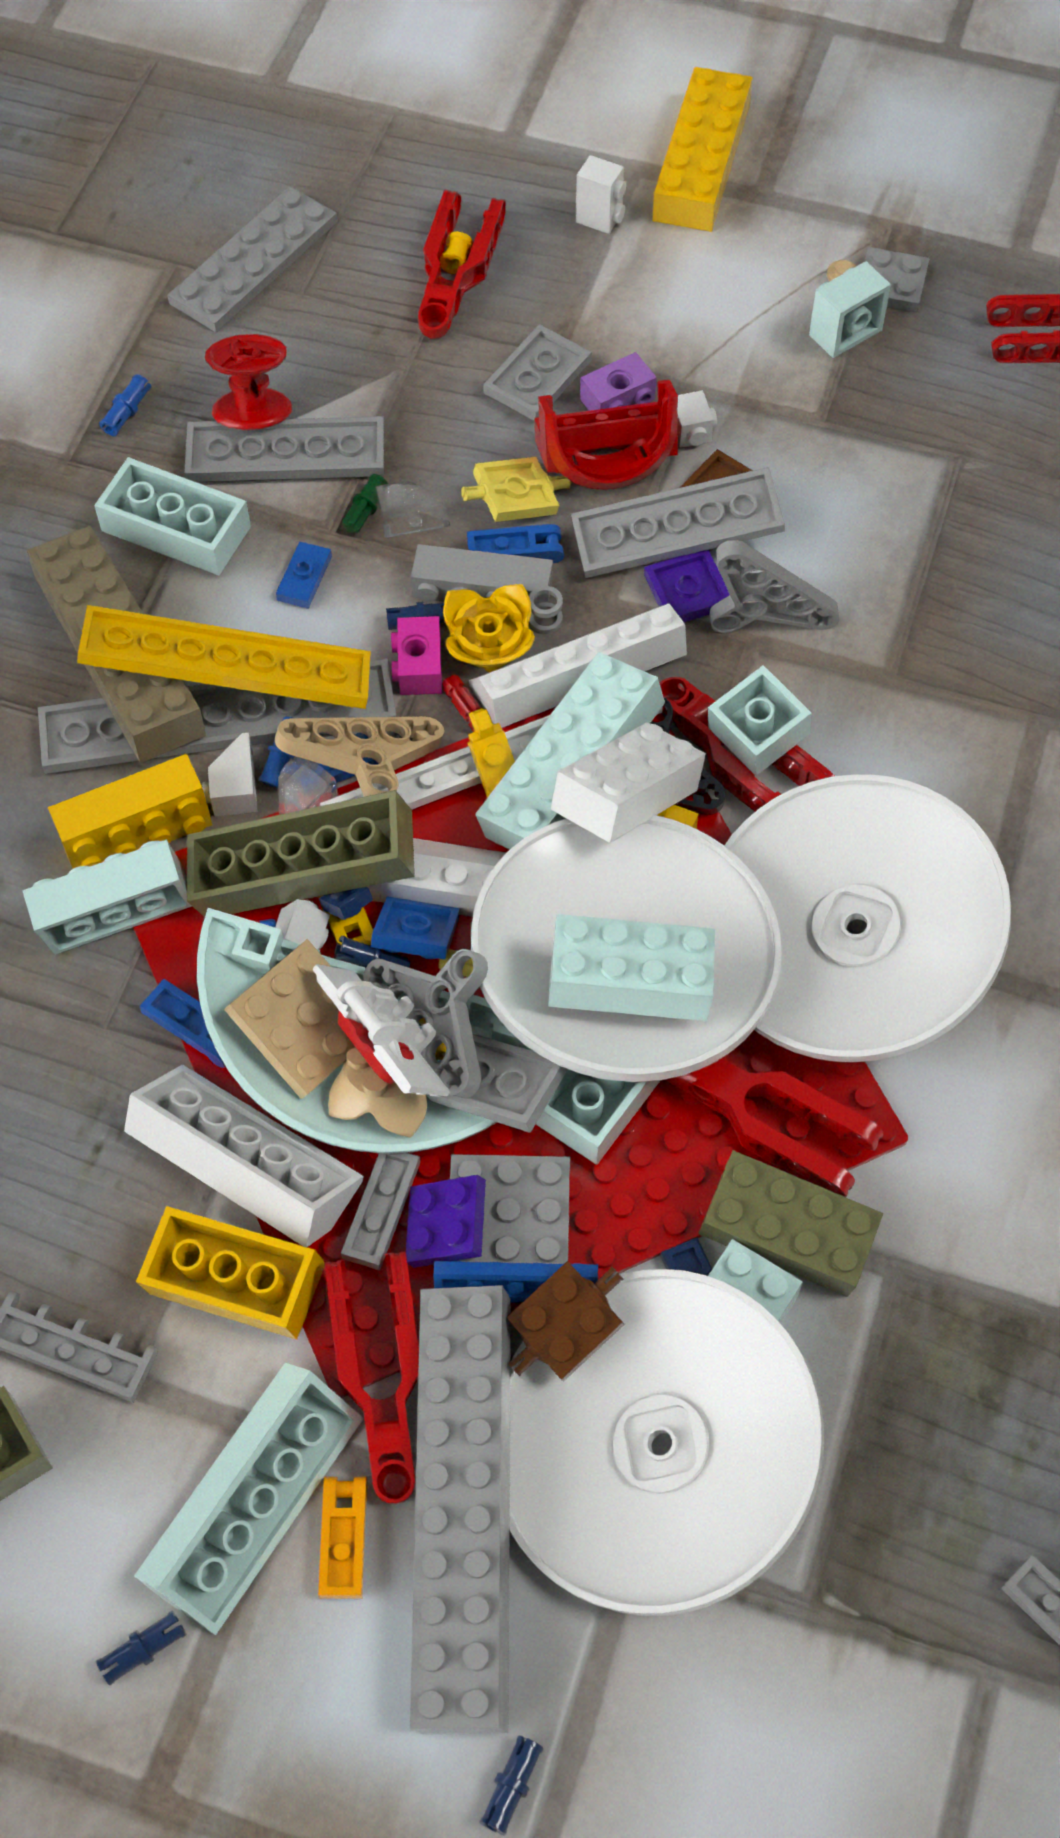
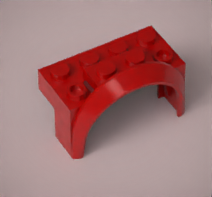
(644, 425)

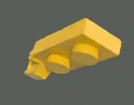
(489, 750)

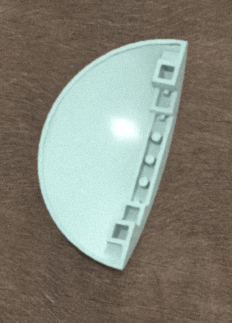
(234, 957)

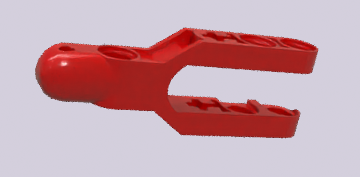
(444, 296)
(1016, 317)
(691, 718)
(724, 1090)
(384, 1418)

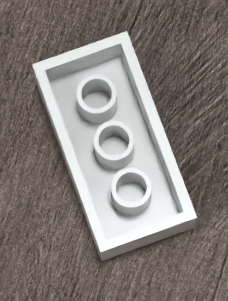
(627, 781)

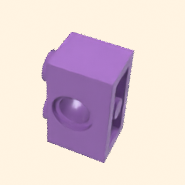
(618, 384)

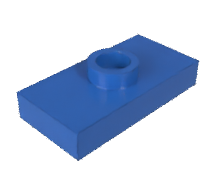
(303, 575)

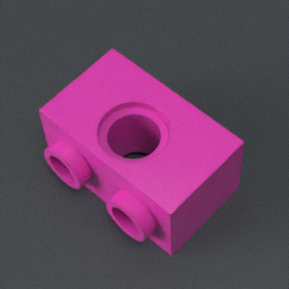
(420, 673)

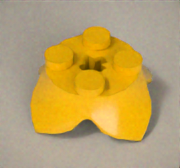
(503, 618)

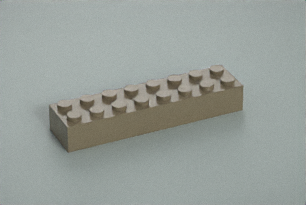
(150, 709)

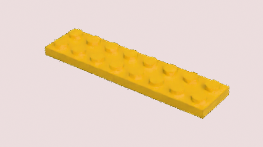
(224, 657)

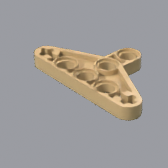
(345, 752)

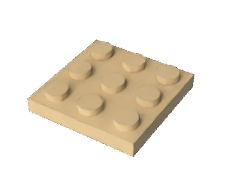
(293, 1021)

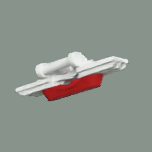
(382, 1031)

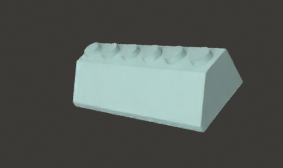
(249, 1497)

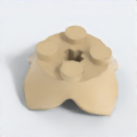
(362, 1091)

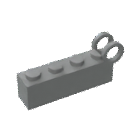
(449, 569)

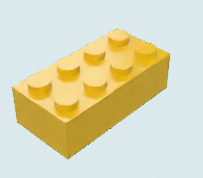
(129, 812)
(231, 1272)

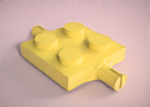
(515, 489)

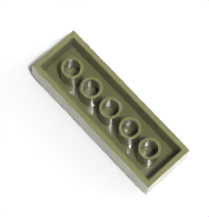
(301, 854)

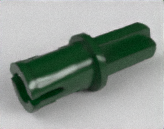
(363, 504)

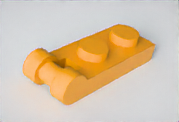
(342, 1539)

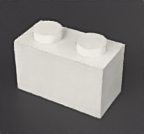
(600, 194)

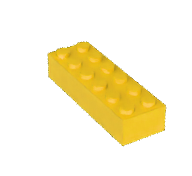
(702, 149)

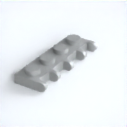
(71, 1351)

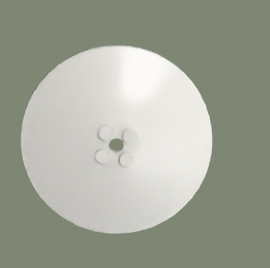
(648, 875)
(918, 881)
(726, 1496)

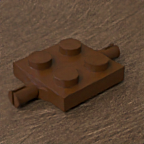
(565, 1321)

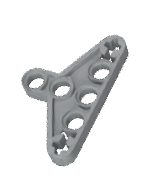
(773, 604)
(449, 1022)

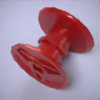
(250, 401)

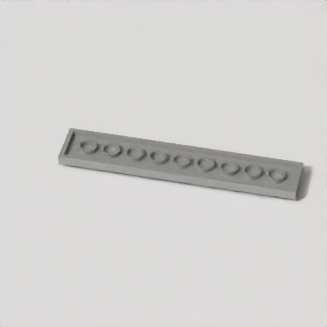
(88, 735)

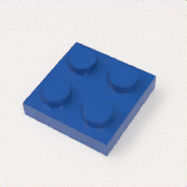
(415, 928)

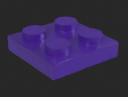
(687, 583)
(445, 1221)

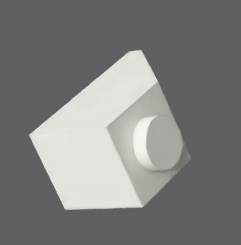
(232, 780)

